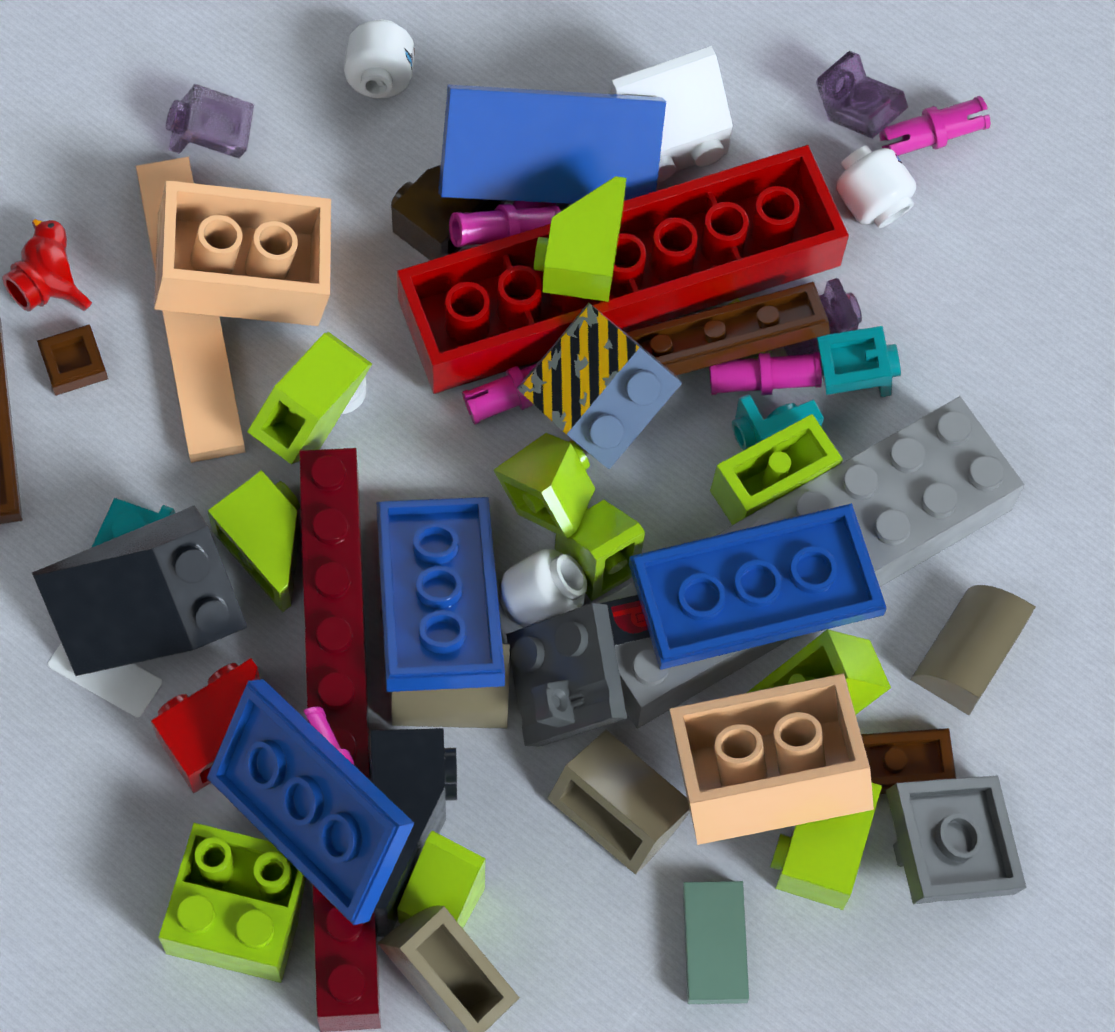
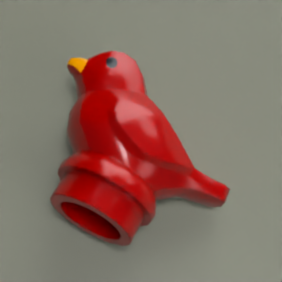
(44, 270)

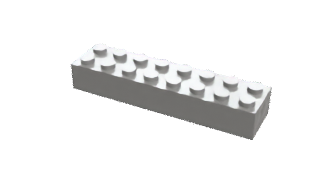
(911, 503)

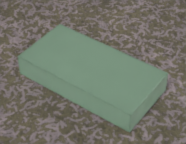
(715, 942)

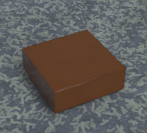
(72, 360)

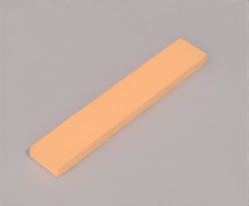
(194, 344)

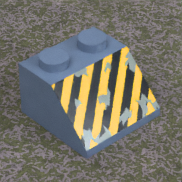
(599, 386)

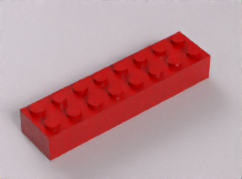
(673, 257)

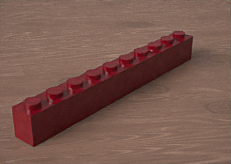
(338, 683)

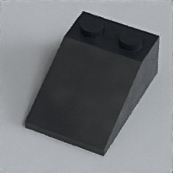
(141, 595)
(419, 780)

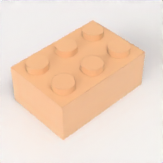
(243, 253)
(772, 759)

